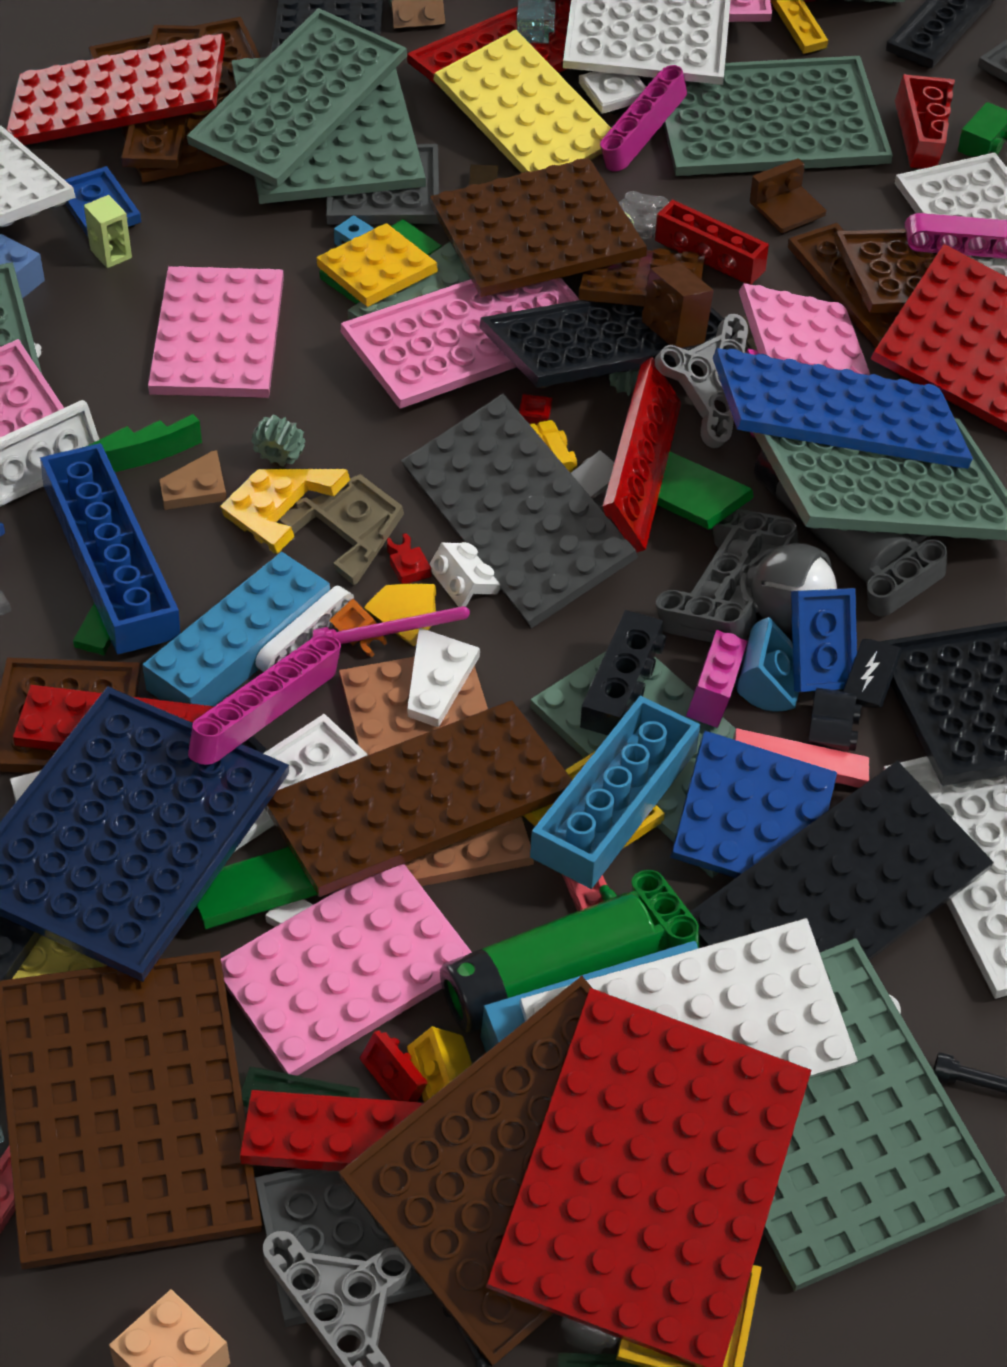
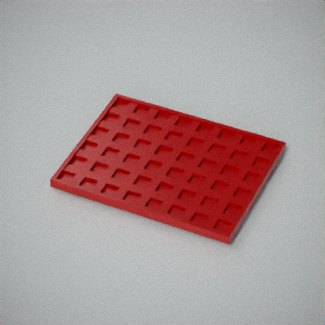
(651, 1181)

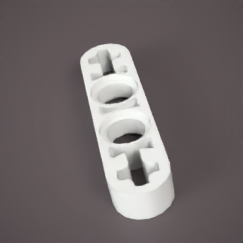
(302, 627)

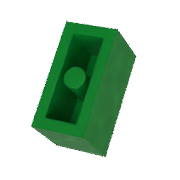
(984, 132)

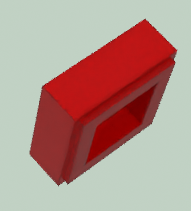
(535, 408)

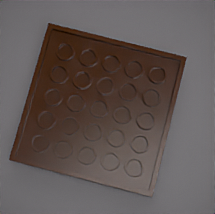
(537, 227)

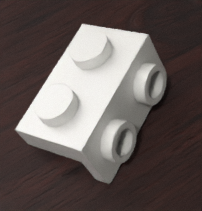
(462, 572)

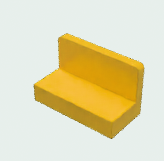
(439, 1058)

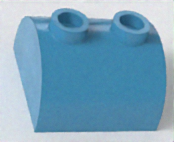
(768, 669)

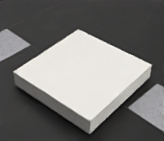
(611, 90)

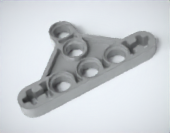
(707, 388)
(331, 1286)

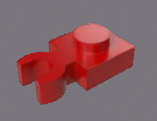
(408, 563)

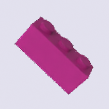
(717, 678)

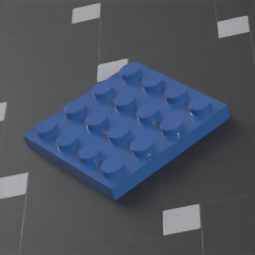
(746, 804)

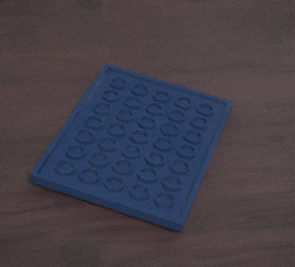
(126, 832)

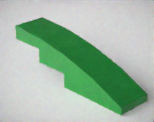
(151, 443)

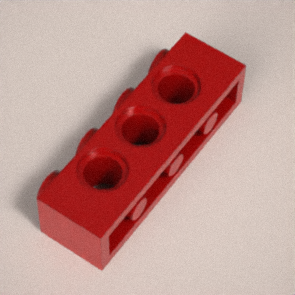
(722, 245)

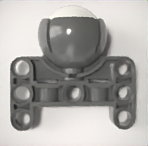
(749, 574)

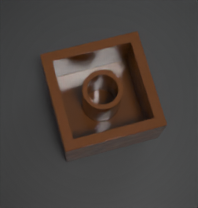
(677, 305)

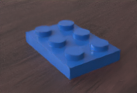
(96, 185)
(823, 638)

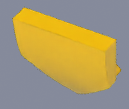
(401, 602)

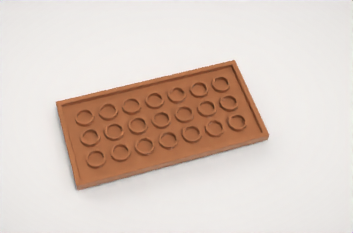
(379, 717)

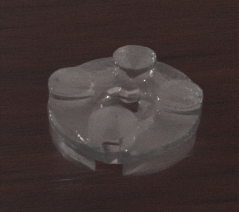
(643, 204)

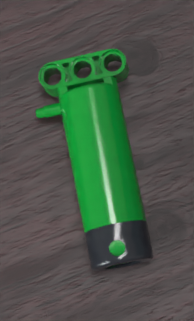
(569, 947)

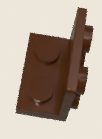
(782, 198)

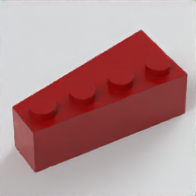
(923, 117)

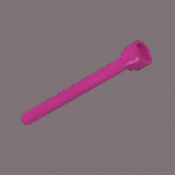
(396, 626)

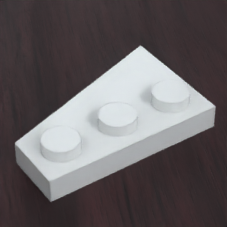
(438, 675)

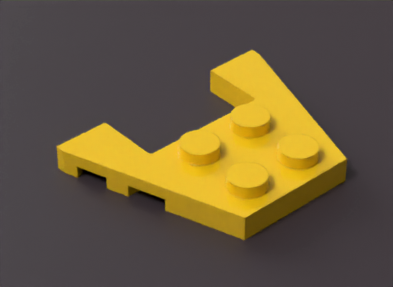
(271, 494)

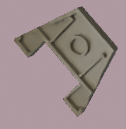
(358, 514)

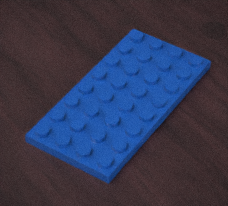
(840, 408)

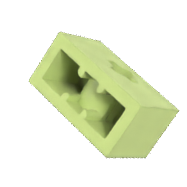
(108, 231)

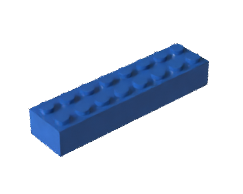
(110, 549)

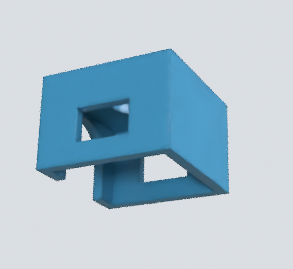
(350, 229)

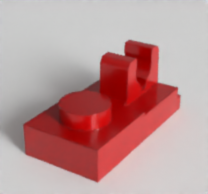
(393, 1068)

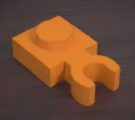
(354, 616)

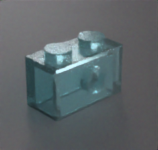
(536, 20)

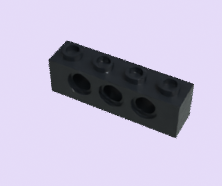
(622, 671)

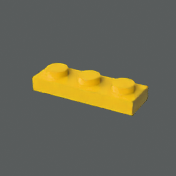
(801, 25)

